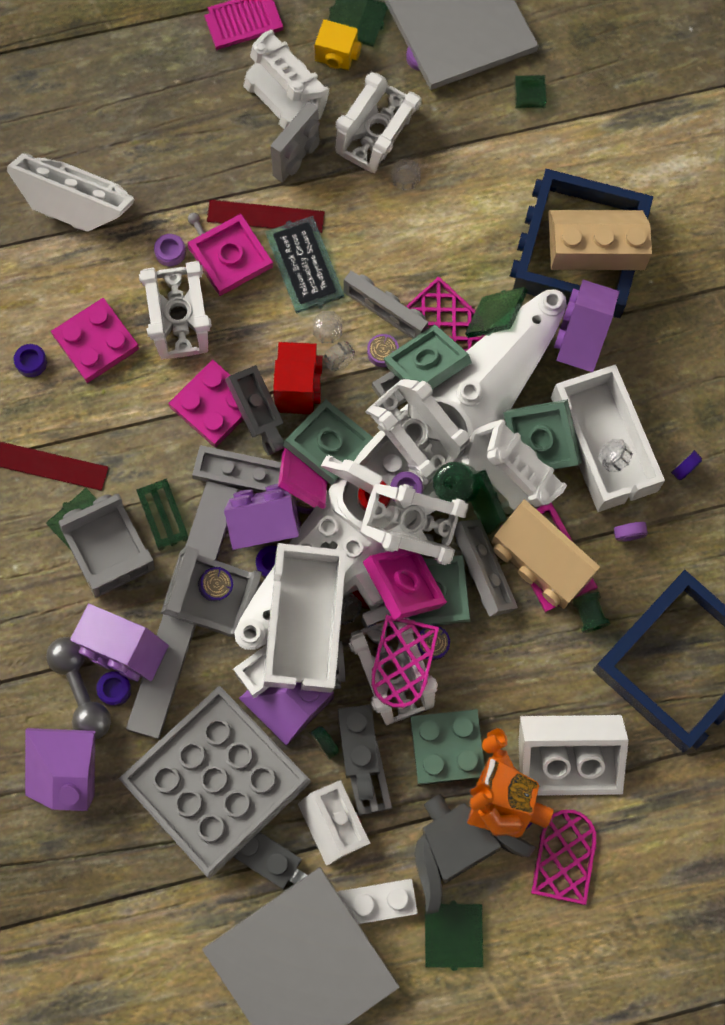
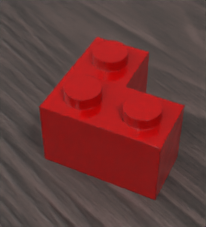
(297, 378)

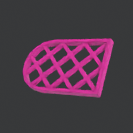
(468, 309)
(406, 647)
(590, 852)

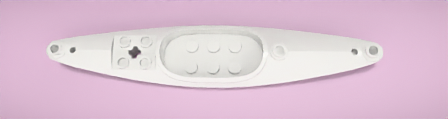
(469, 398)

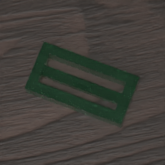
(171, 539)

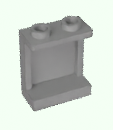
(106, 544)
(187, 604)

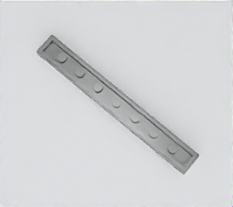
(156, 696)

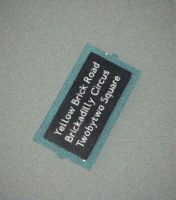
(304, 264)

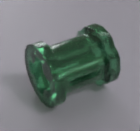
(591, 612)

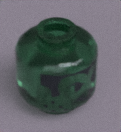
(456, 481)

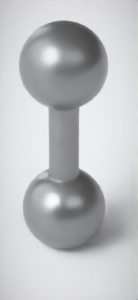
(65, 660)

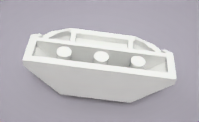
(68, 192)

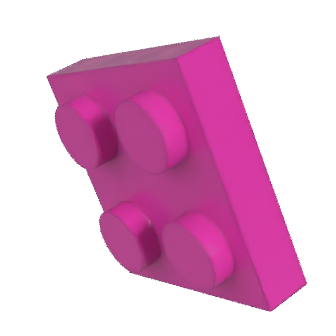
(230, 254)
(95, 340)
(208, 404)
(404, 583)

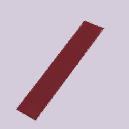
(260, 215)
(52, 466)

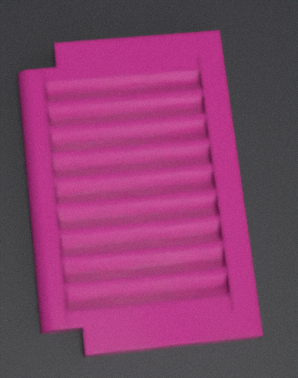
(241, 21)
(302, 481)

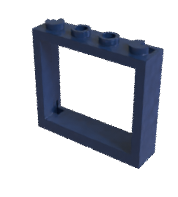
(581, 189)
(634, 696)

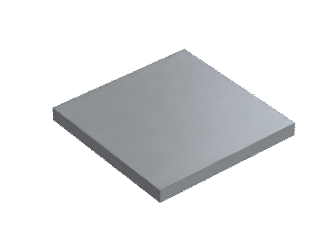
(461, 36)
(214, 781)
(301, 960)

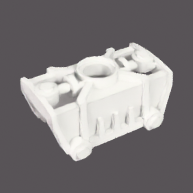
(282, 79)
(364, 114)
(160, 310)
(431, 422)
(511, 467)
(412, 538)
(359, 646)

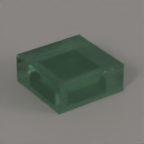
(530, 91)

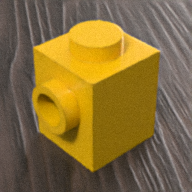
(337, 45)

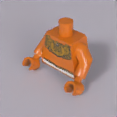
(503, 796)

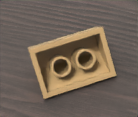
(599, 239)
(544, 555)

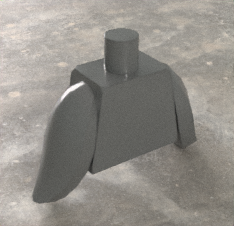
(453, 847)

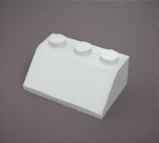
(574, 753)

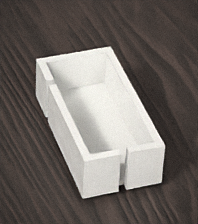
(603, 413)
(305, 618)

